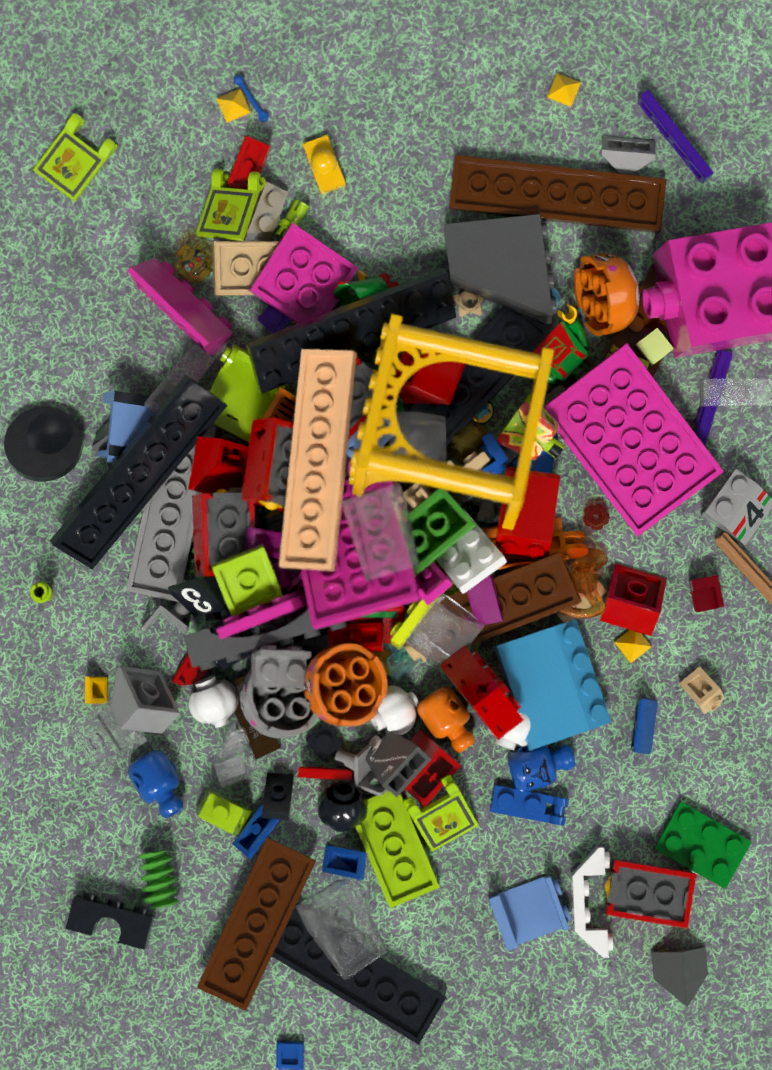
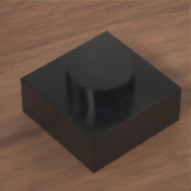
(324, 742)

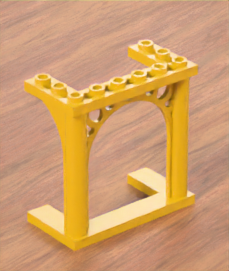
(380, 464)

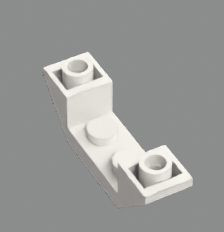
(592, 865)

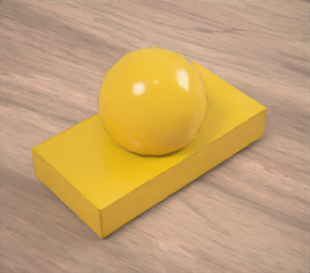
(324, 164)

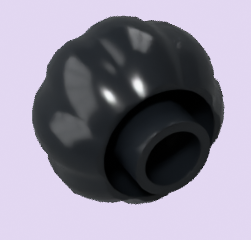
(342, 806)

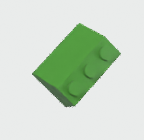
(437, 526)

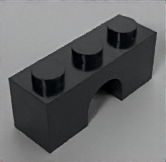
(134, 924)

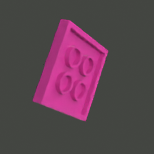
(301, 276)
(262, 613)

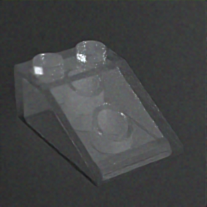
(381, 531)
(342, 926)

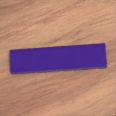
(675, 137)

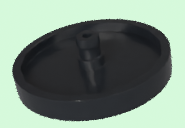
(43, 444)

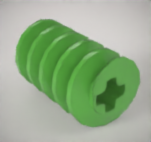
(158, 879)

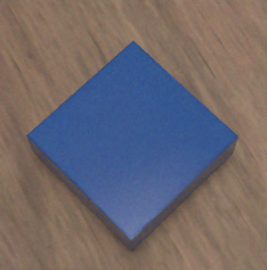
(290, 1055)

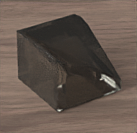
(482, 509)

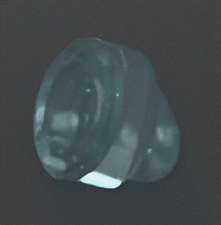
(401, 669)

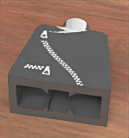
(395, 761)

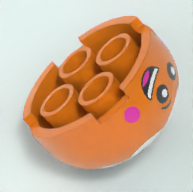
(615, 293)
(356, 680)

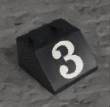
(201, 598)

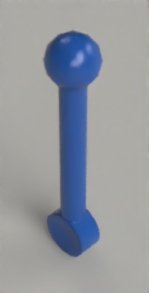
(263, 116)

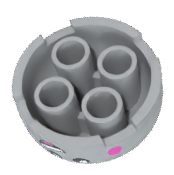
(281, 715)

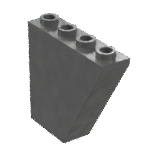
(503, 263)

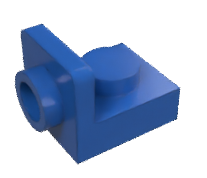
(493, 450)

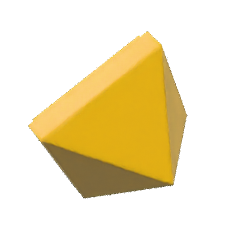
(564, 90)
(233, 105)
(632, 645)
(95, 690)

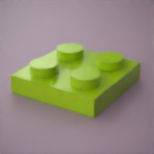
(247, 580)

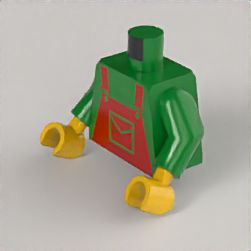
(569, 348)

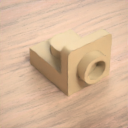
(702, 690)

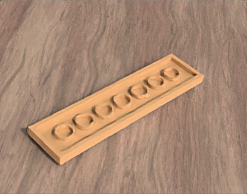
(318, 460)

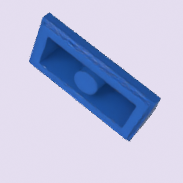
(644, 726)
(254, 833)

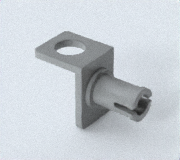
(174, 616)
(362, 770)

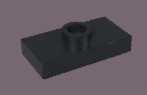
(277, 796)

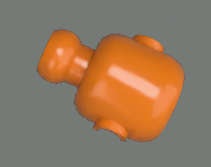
(445, 717)

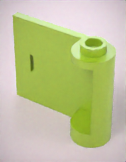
(239, 390)

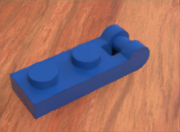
(528, 805)

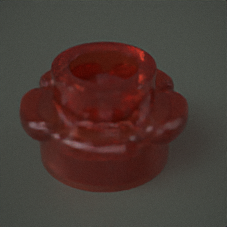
(590, 511)

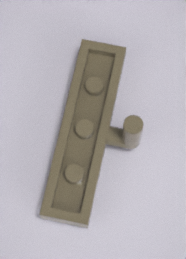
(266, 213)

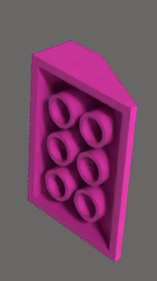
(181, 306)

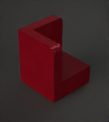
(706, 593)

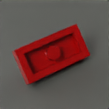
(250, 159)
(365, 634)

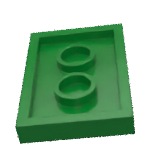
(702, 845)

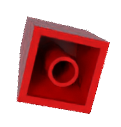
(535, 519)

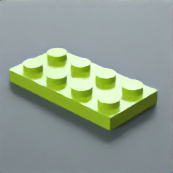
(395, 850)

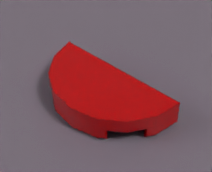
(187, 674)
(324, 773)

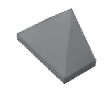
(628, 154)

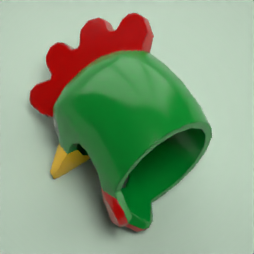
(364, 287)

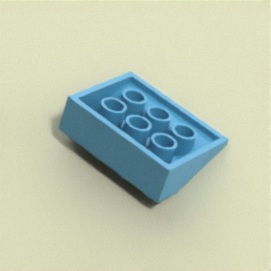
(553, 683)

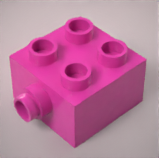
(714, 290)

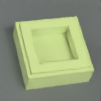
(654, 346)

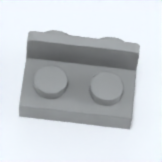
(279, 667)

